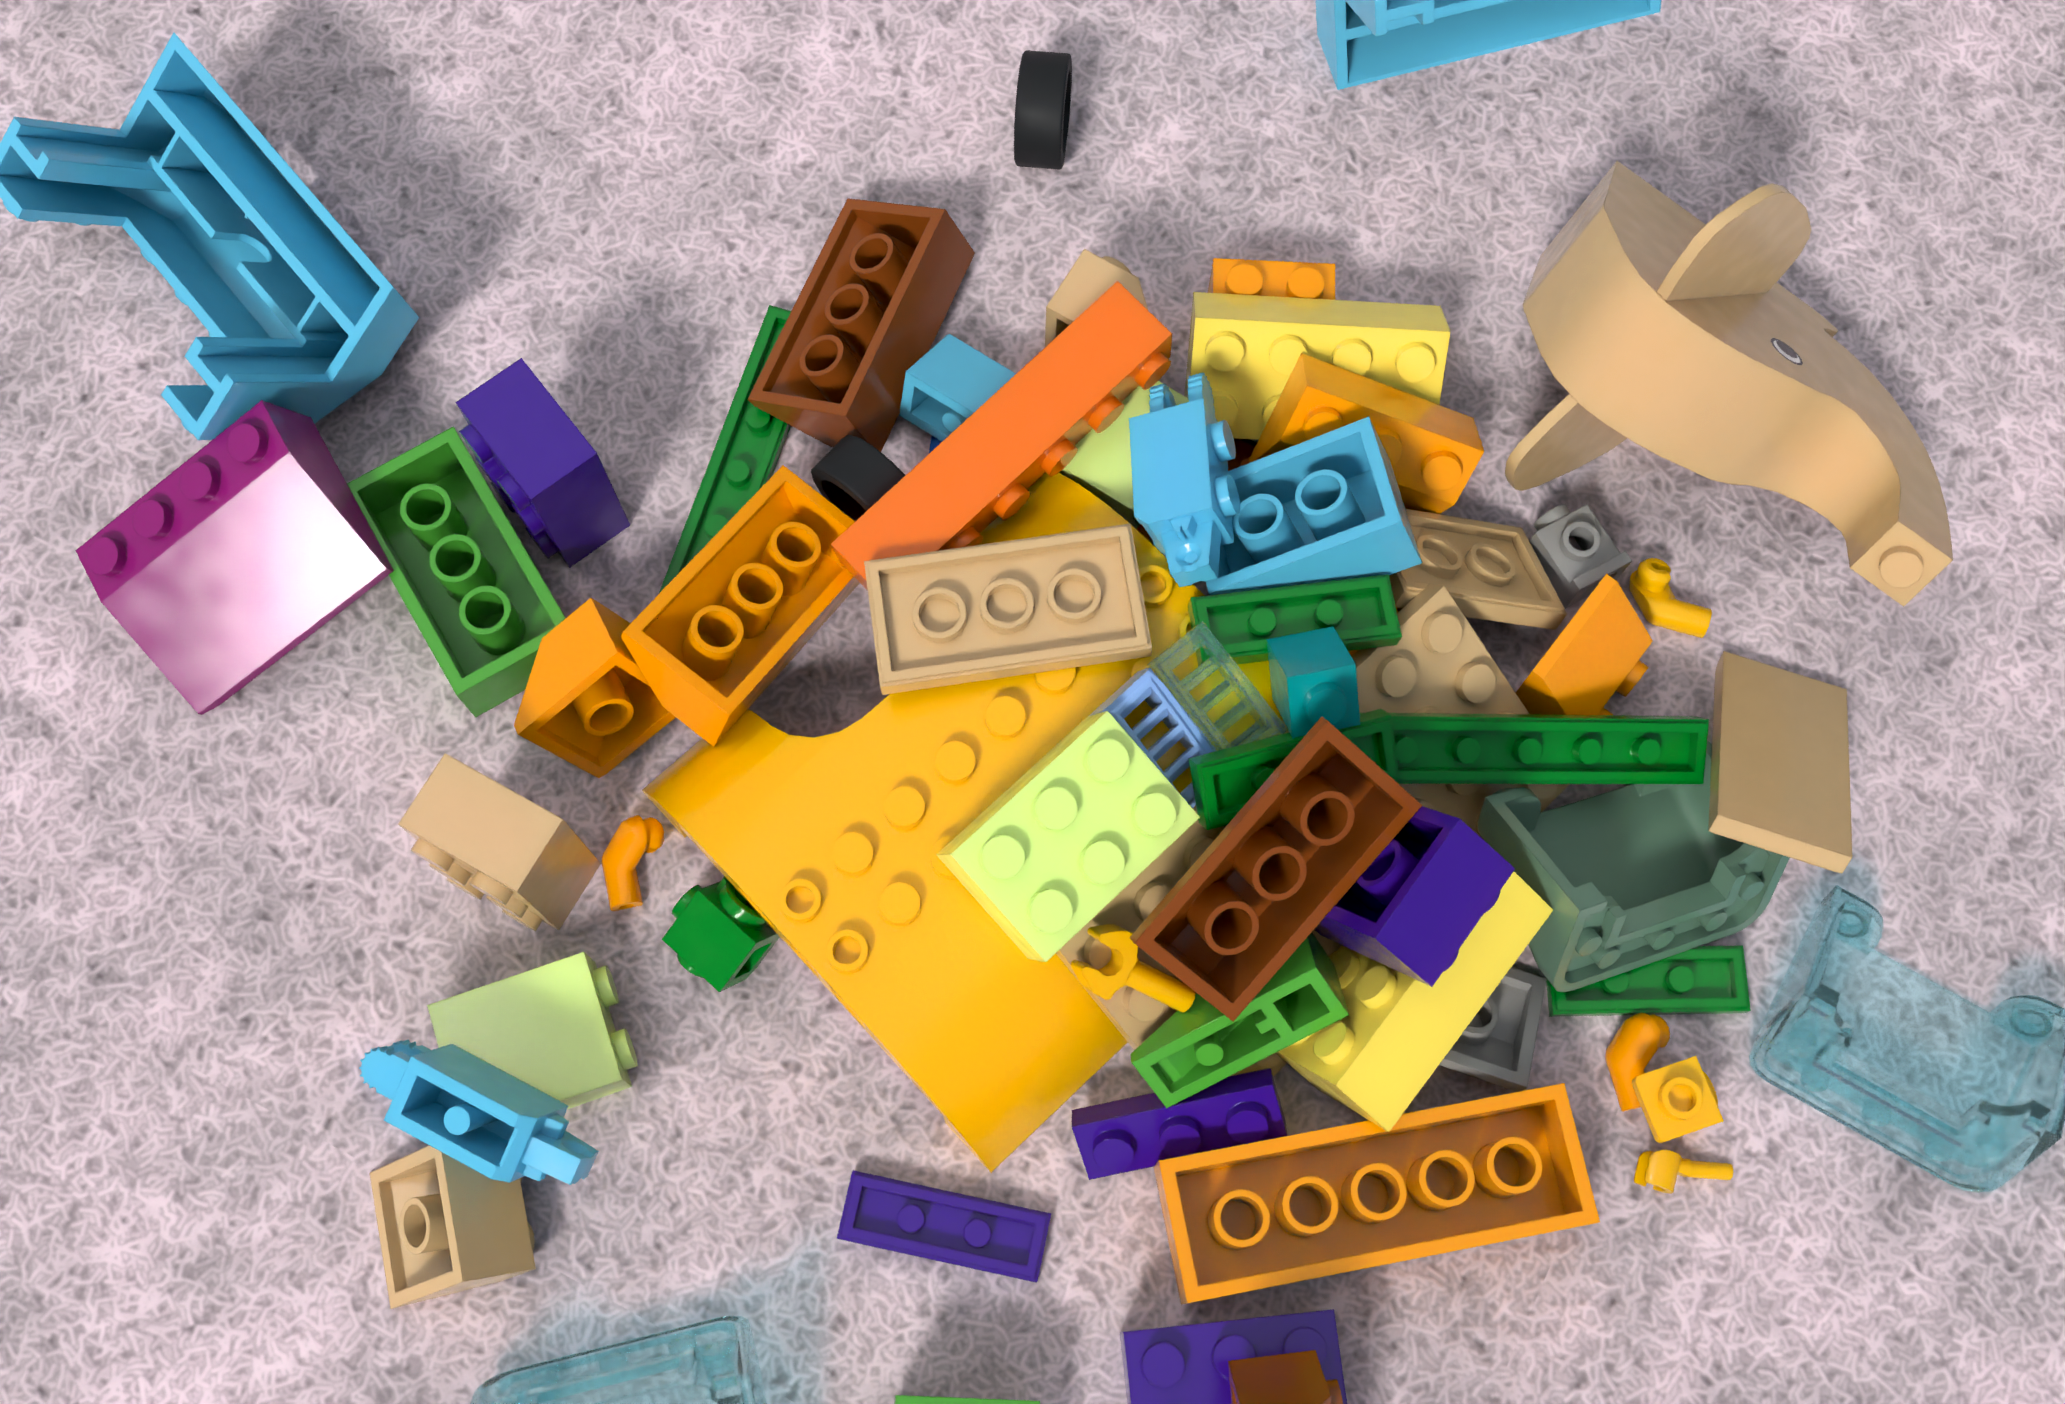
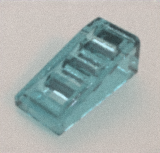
(1266, 721)

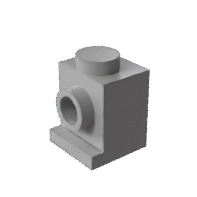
(1571, 570)

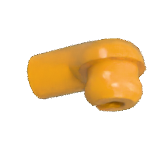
(623, 854)
(1632, 1051)

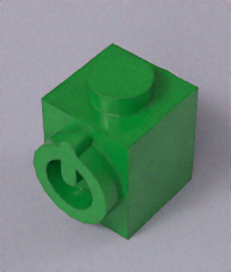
(719, 934)

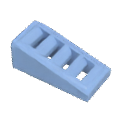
(1148, 687)

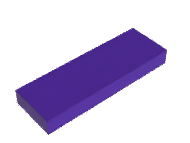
(944, 1226)

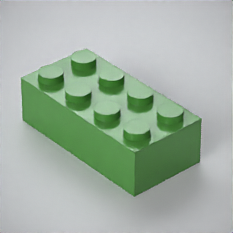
(459, 568)

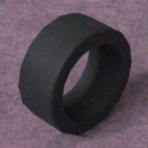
(1042, 109)
(855, 476)

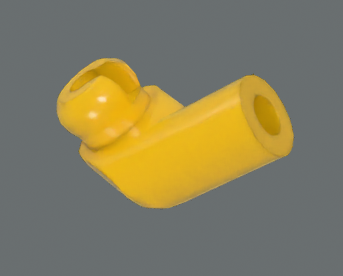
(1658, 603)

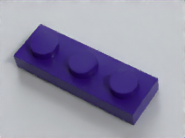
(1142, 1131)

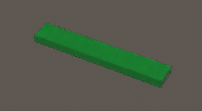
(741, 458)
(1549, 749)

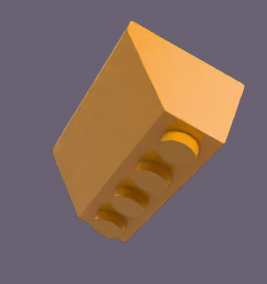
(743, 606)

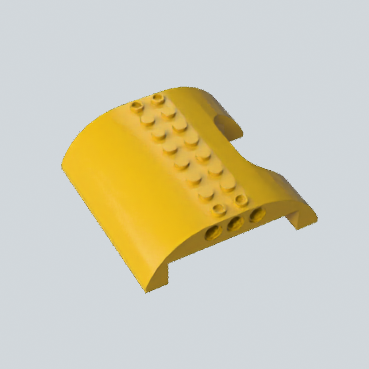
(845, 836)

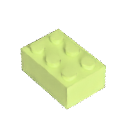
(1068, 836)

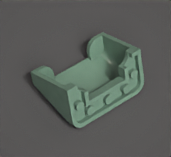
(1628, 875)

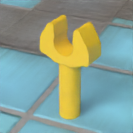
(1129, 971)

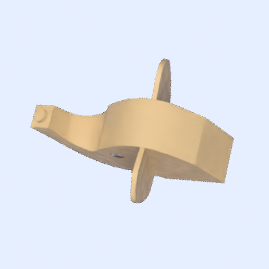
(1716, 366)

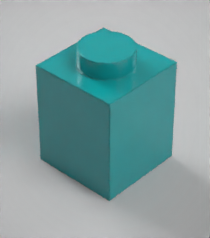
(1313, 680)

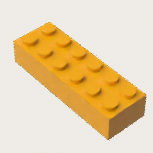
(1374, 1195)

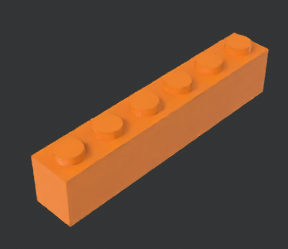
(1016, 435)

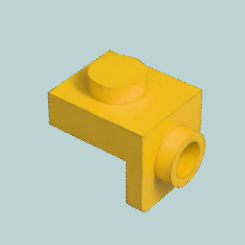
(1677, 1099)

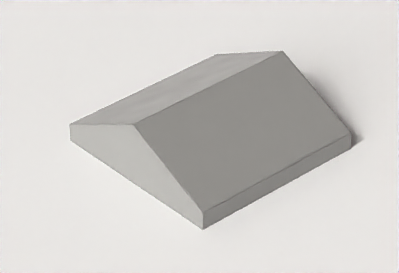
(1502, 1034)

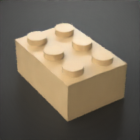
(498, 845)

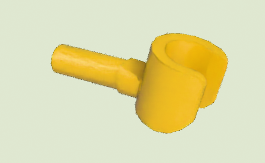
(1663, 1166)

